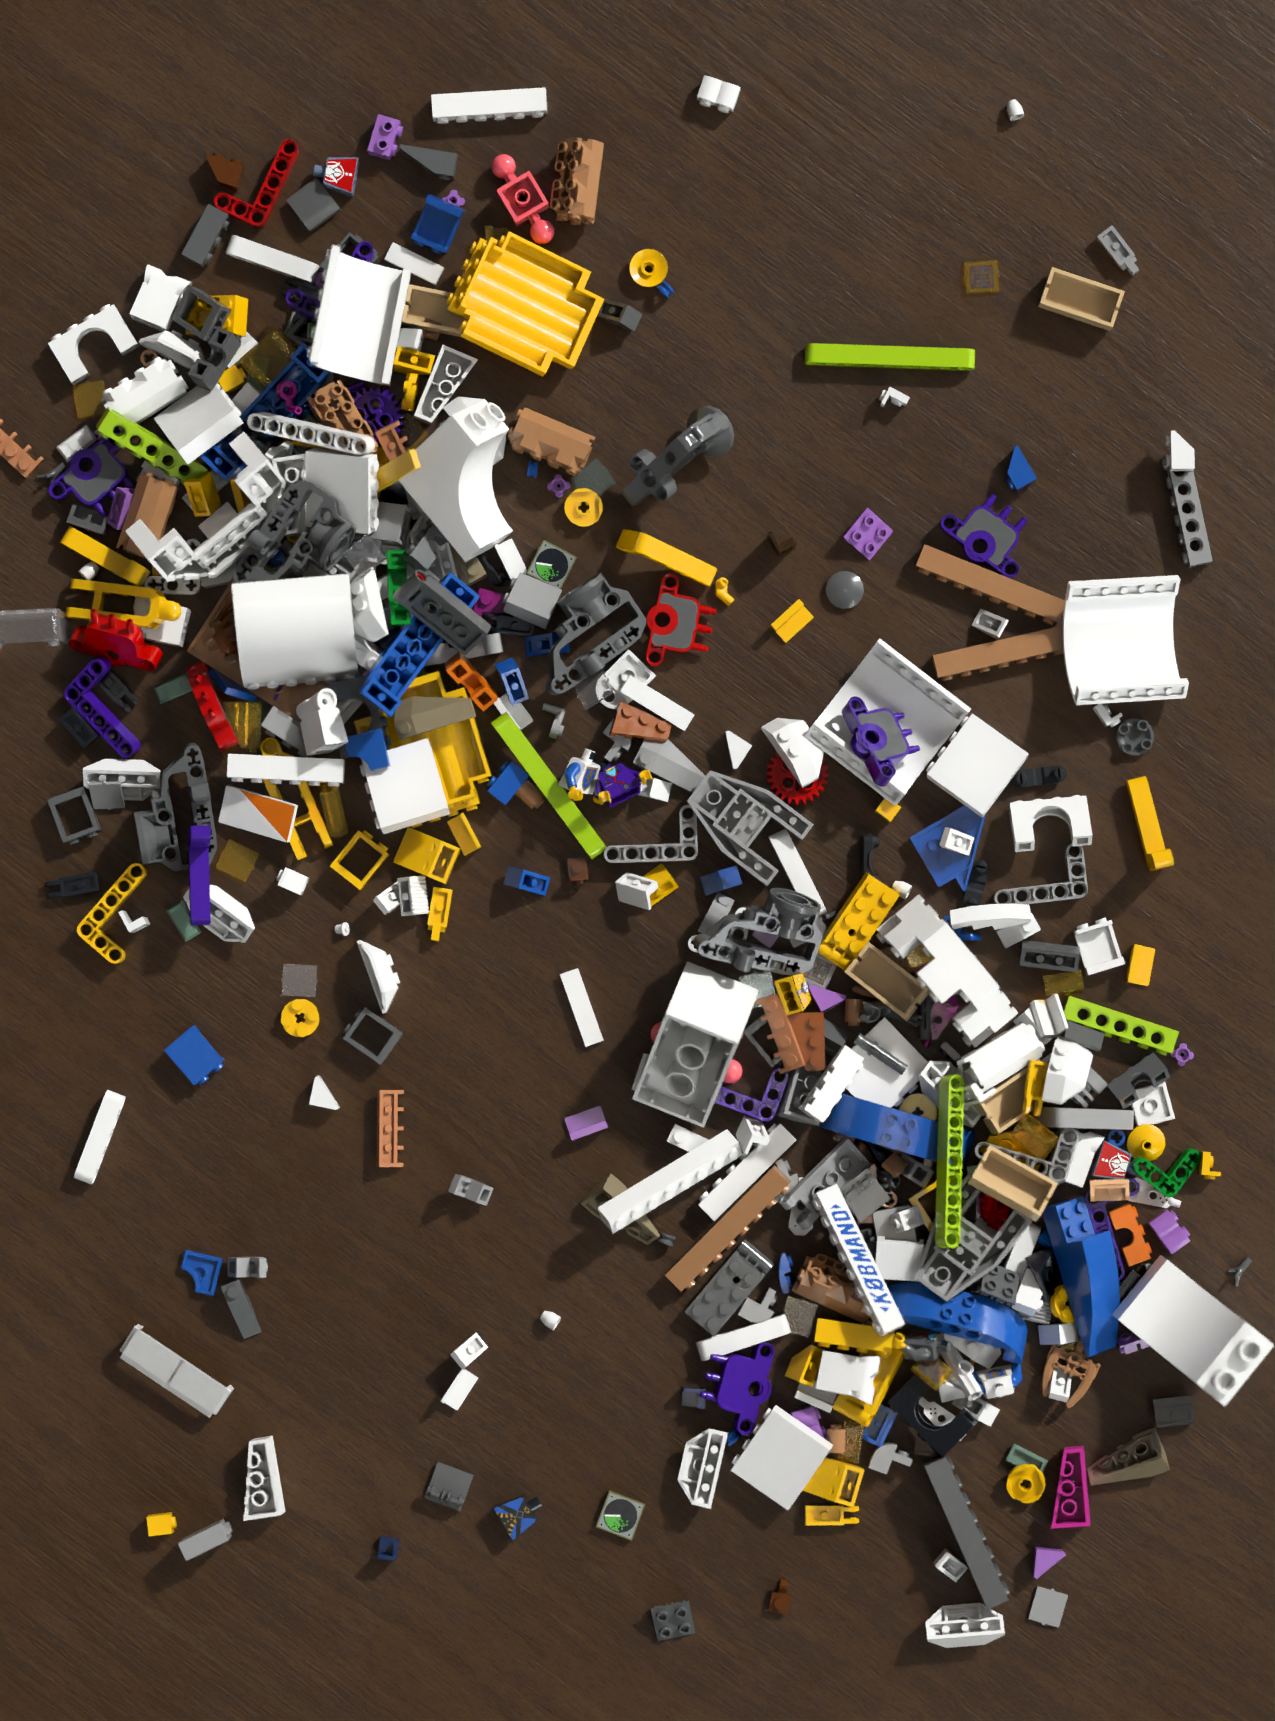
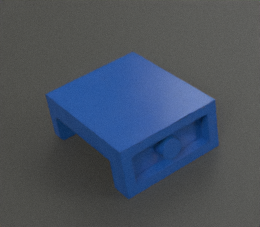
(437, 224)
(195, 1056)

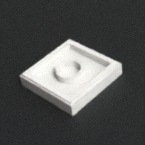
(1153, 1105)

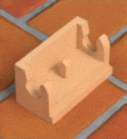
(1109, 1190)

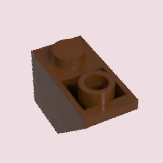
(227, 172)

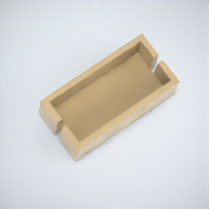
(1081, 299)
(431, 305)
(887, 981)
(1005, 1104)
(1012, 1183)

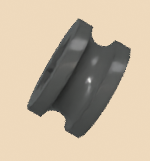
(666, 1239)

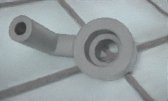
(557, 728)

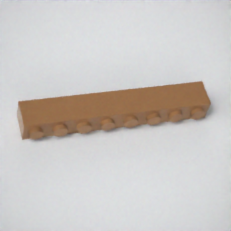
(990, 584)
(998, 653)
(728, 1227)

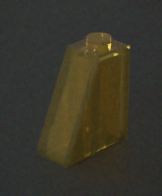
(246, 723)
(333, 810)

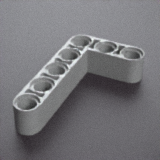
(488, 645)
(660, 848)
(1049, 888)
(1085, 1118)
(1050, 1167)

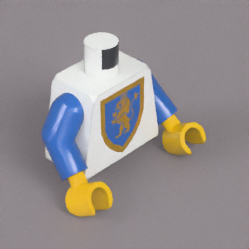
(581, 776)
(998, 1380)

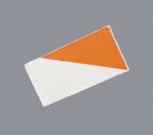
(258, 813)

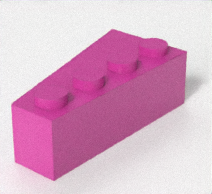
(1072, 1492)

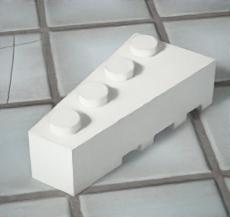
(831, 1084)

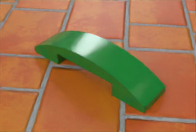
(395, 578)

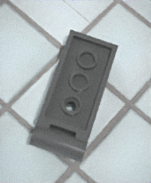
(442, 611)
(723, 1296)

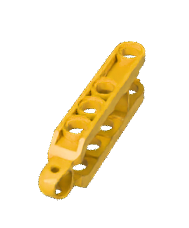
(159, 611)
(271, 747)

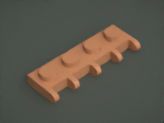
(390, 441)
(16, 455)
(782, 1033)
(388, 1128)

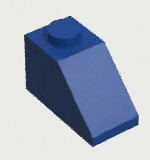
(1019, 472)
(541, 644)
(512, 681)
(526, 880)
(721, 880)

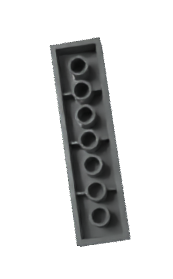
(964, 1528)

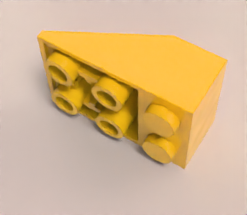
(236, 320)
(426, 855)
(836, 1481)

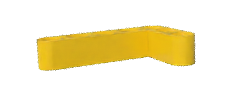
(666, 555)
(105, 557)
(1148, 826)
(108, 911)

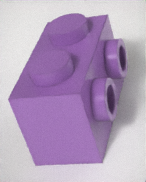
(384, 137)

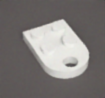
(626, 665)

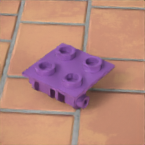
(868, 533)

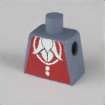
(339, 174)
(1112, 1162)

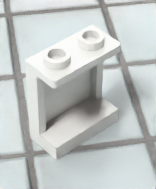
(1098, 946)
(899, 1258)

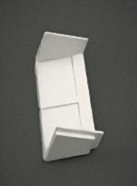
(174, 1372)

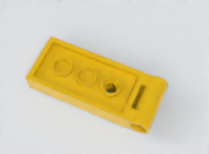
(863, 913)
(862, 1411)

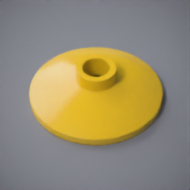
(650, 258)
(1143, 1134)

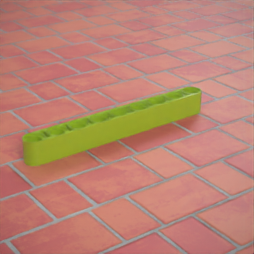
(889, 356)
(549, 785)
(953, 1170)

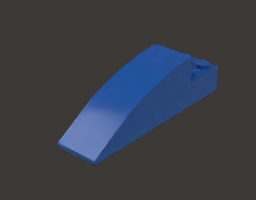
(1087, 1272)

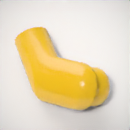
(721, 591)

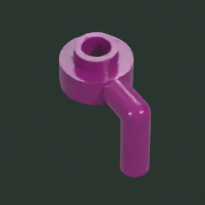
(288, 396)

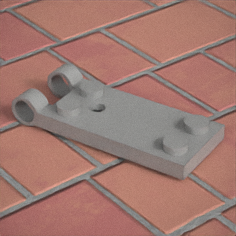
(837, 1167)

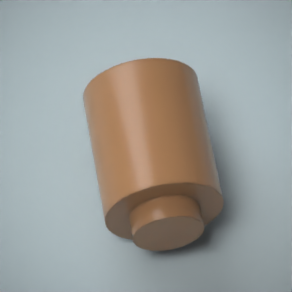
(530, 795)
(852, 1010)
(836, 1436)

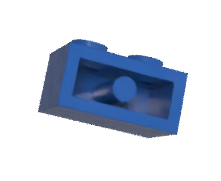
(507, 781)

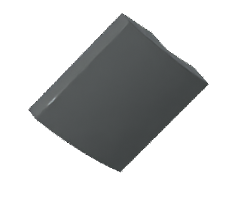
(313, 205)

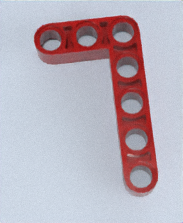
(265, 191)

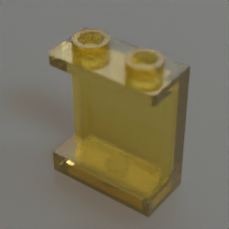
(268, 358)

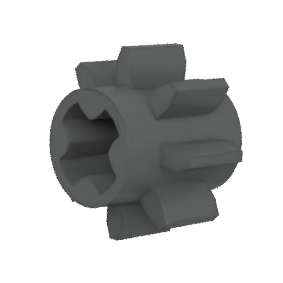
(887, 1181)

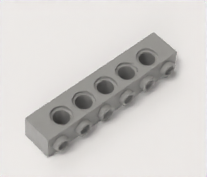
(1191, 557)

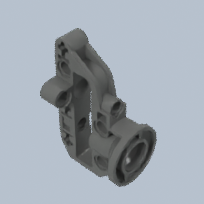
(706, 433)
(326, 538)
(590, 604)
(159, 834)
(789, 914)

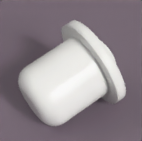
(342, 928)

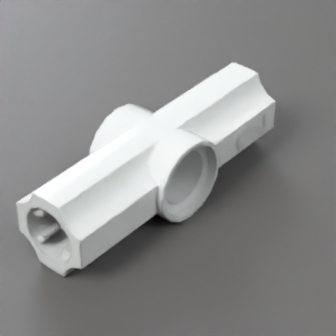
(962, 1373)

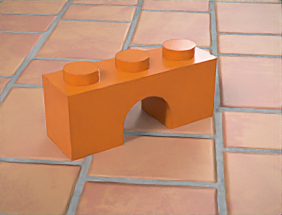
(464, 672)
(1137, 1249)

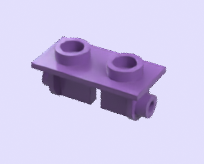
(1128, 1341)

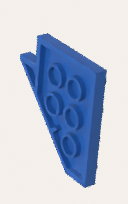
(944, 863)

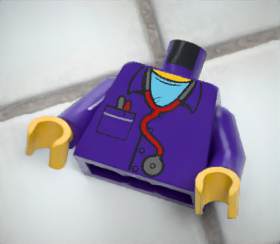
(618, 783)

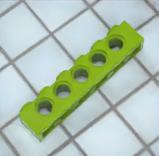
(112, 418)
(1167, 1036)

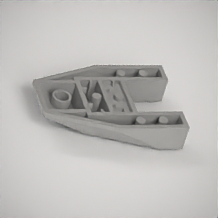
(735, 816)
(954, 1269)

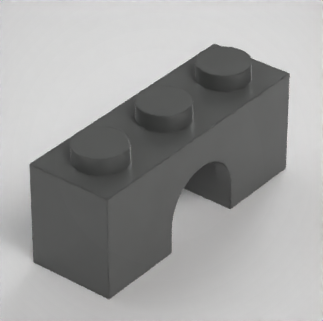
(223, 348)
(420, 554)
(1148, 1069)

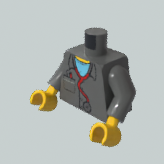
(922, 1344)

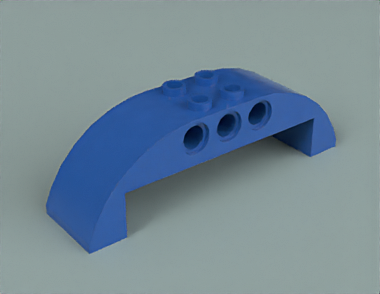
(307, 379)
(408, 654)
(890, 1128)
(963, 1316)

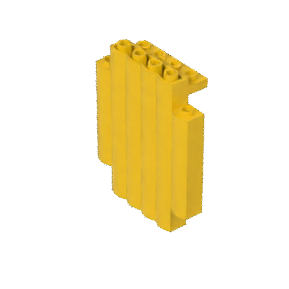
(524, 303)
(455, 748)

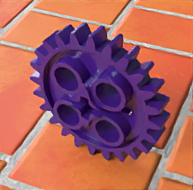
(387, 407)

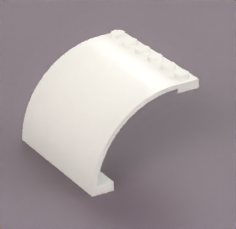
(358, 318)
(295, 631)
(1121, 640)
(896, 684)

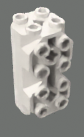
(147, 392)
(1001, 1057)

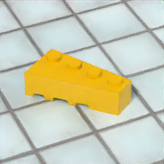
(852, 1335)

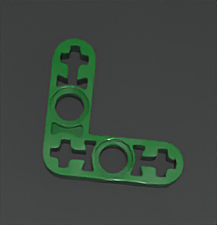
(1169, 1178)

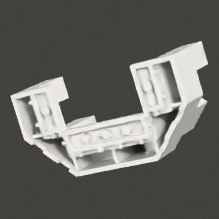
(225, 528)
(950, 969)

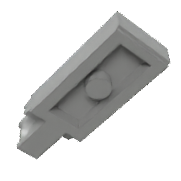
(1118, 250)

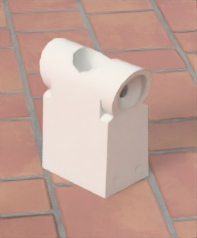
(158, 299)
(168, 632)
(321, 723)
(1083, 1156)
(848, 1375)

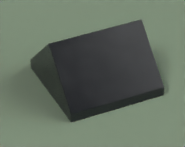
(1045, 1271)

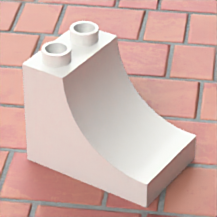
(457, 479)
(695, 1044)
(1192, 1330)

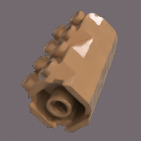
(577, 189)
(336, 409)
(551, 441)
(152, 504)
(828, 1284)

